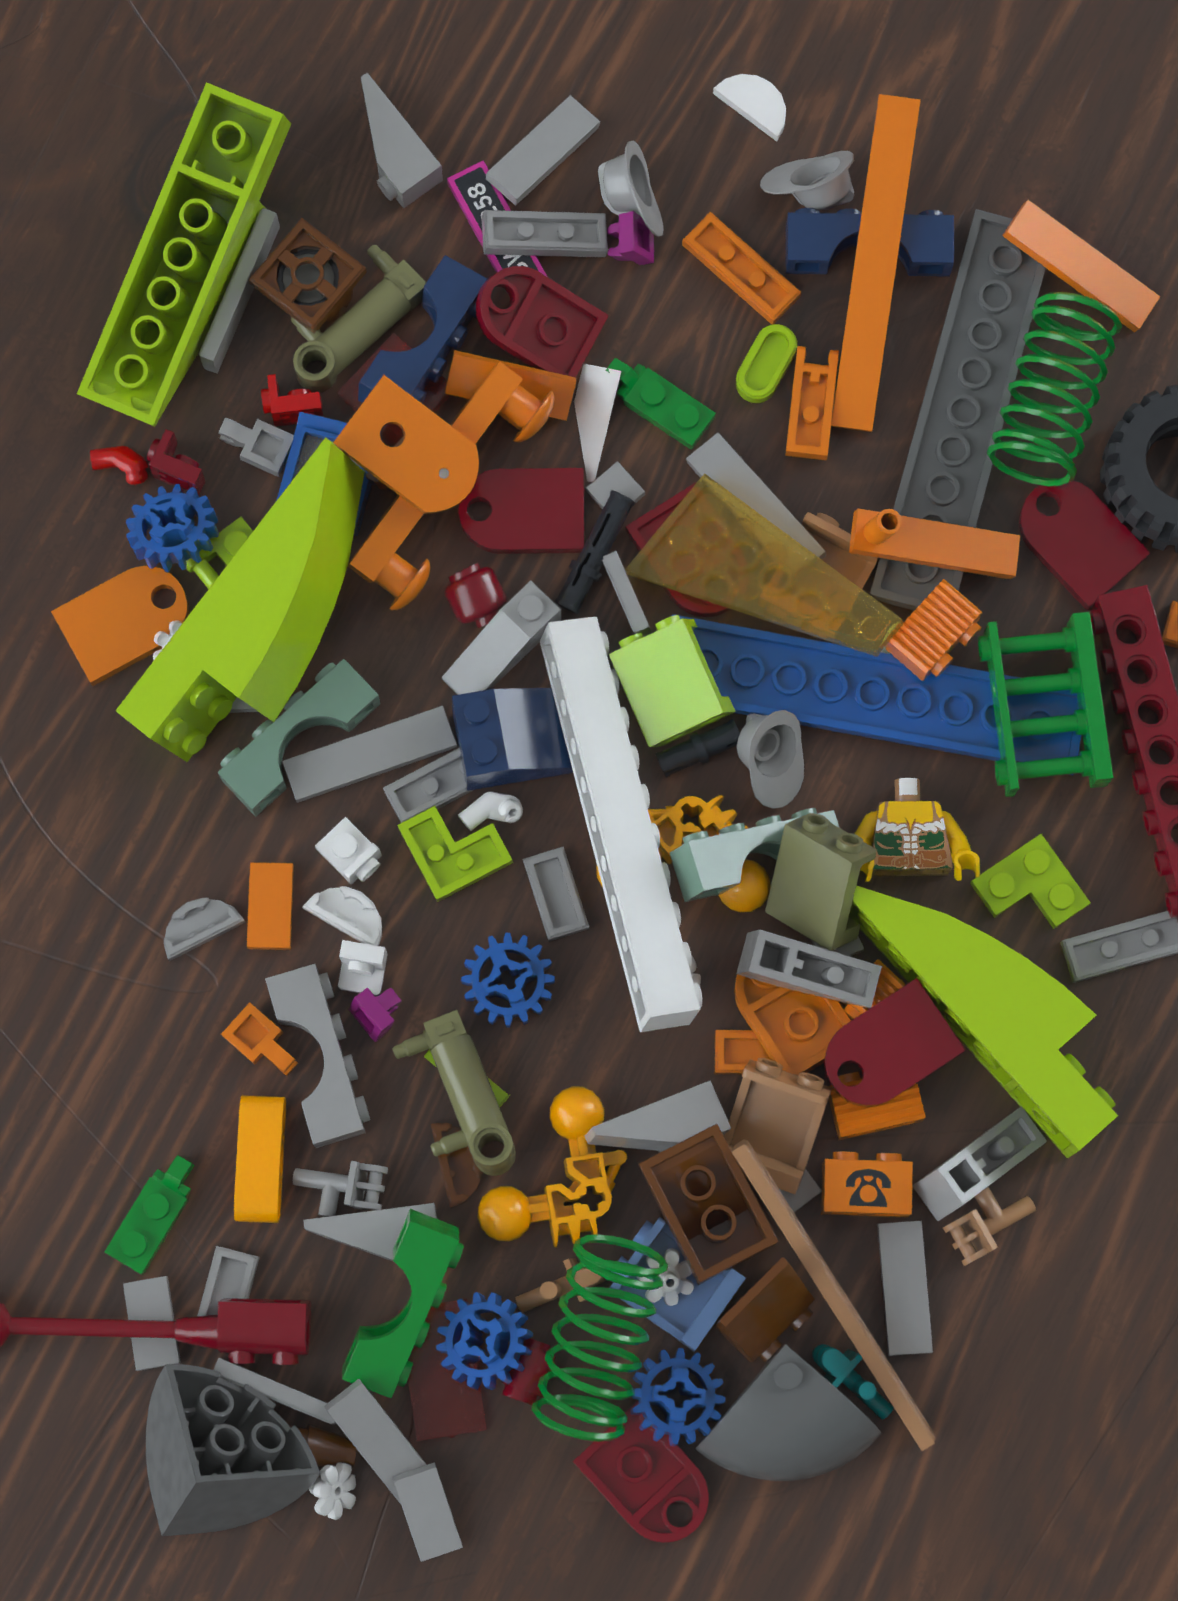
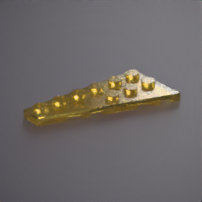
(744, 562)

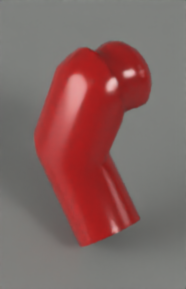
(123, 458)

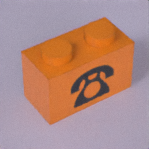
(866, 1186)

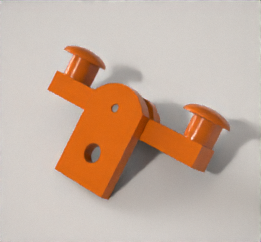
(430, 467)

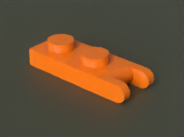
(811, 407)

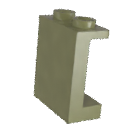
(818, 880)

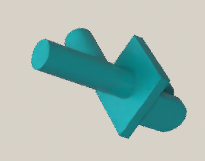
(840, 1369)

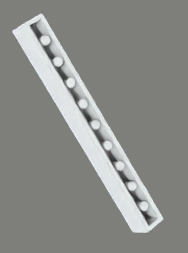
(620, 825)

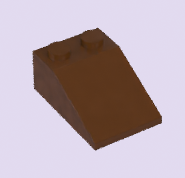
(708, 1204)
(766, 1312)

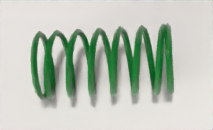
(1074, 337)
(599, 1406)

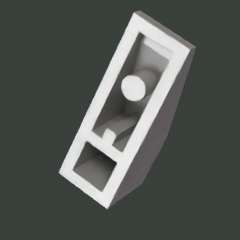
(402, 159)
(503, 641)
(808, 969)
(664, 1121)
(979, 1164)
(367, 1231)

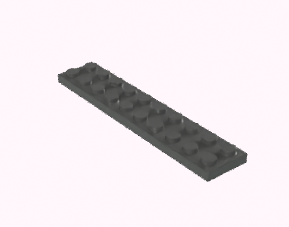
(963, 399)

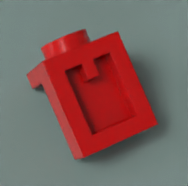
(287, 408)

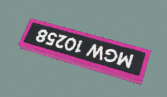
(476, 195)

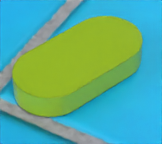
(766, 363)

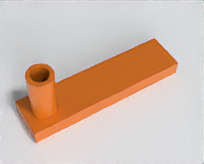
(934, 543)

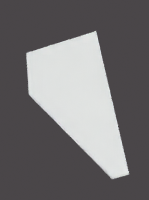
(593, 411)

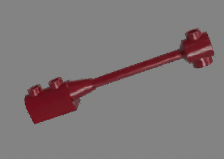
(239, 1329)

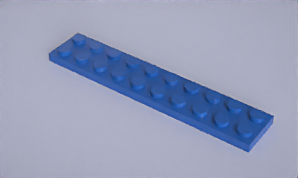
(874, 695)

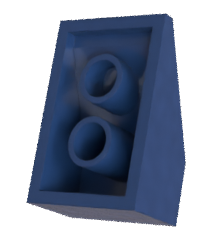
(509, 736)

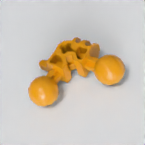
(755, 881)
(508, 1212)

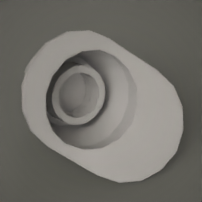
(814, 181)
(627, 187)
(774, 756)

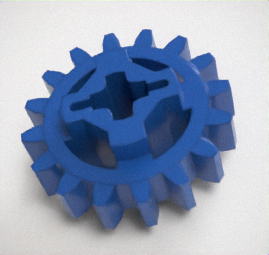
(172, 528)
(488, 987)
(468, 1348)
(675, 1416)

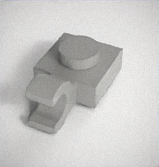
(262, 446)

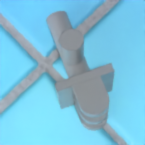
(352, 1184)

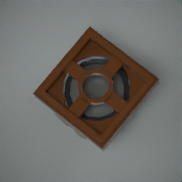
(308, 279)

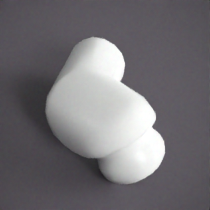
(492, 806)

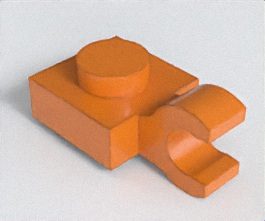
(257, 1036)

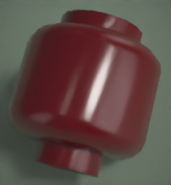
(475, 594)

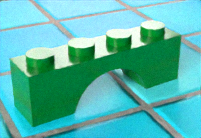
(382, 1351)

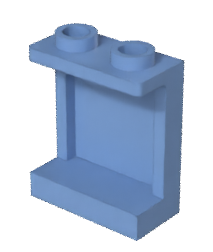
(694, 1313)

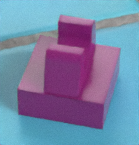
(635, 239)
(374, 1012)

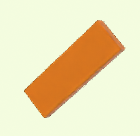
(741, 268)
(470, 371)

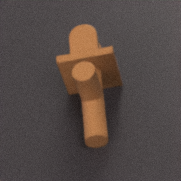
(980, 1230)
(557, 1288)

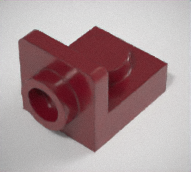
(173, 470)

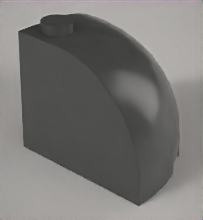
(788, 1425)
(219, 1453)

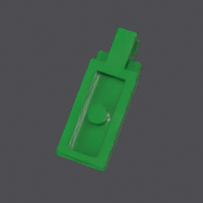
(662, 403)
(152, 1216)

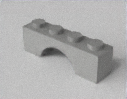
(301, 1002)

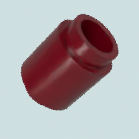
(525, 1384)

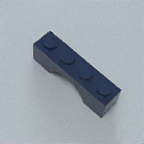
(818, 238)
(451, 304)

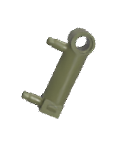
(360, 325)
(467, 1090)

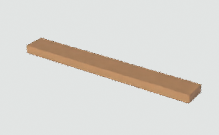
(833, 1294)

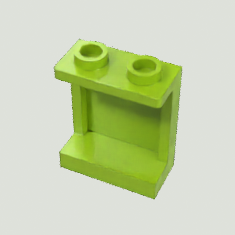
(669, 682)

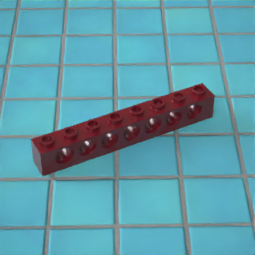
(1135, 611)

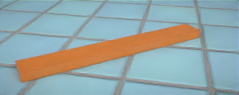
(875, 263)

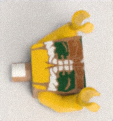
(915, 837)

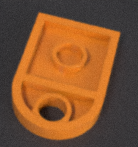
(118, 621)
(789, 1023)

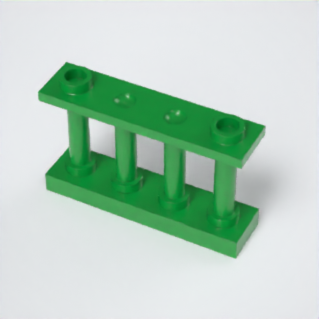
(1081, 679)

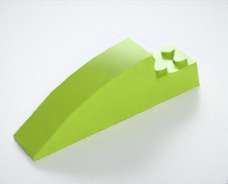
(186, 255)
(259, 616)
(998, 1008)

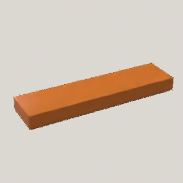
(1080, 265)

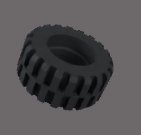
(1126, 473)

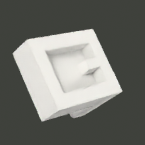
(349, 852)
(362, 967)

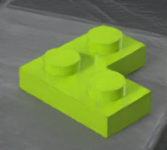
(451, 864)
(1032, 872)

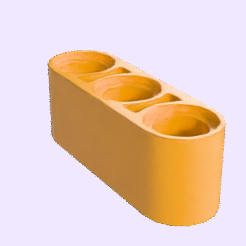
(260, 1159)

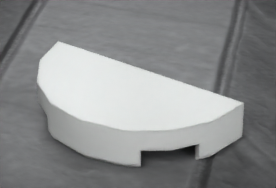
(756, 101)
(348, 912)

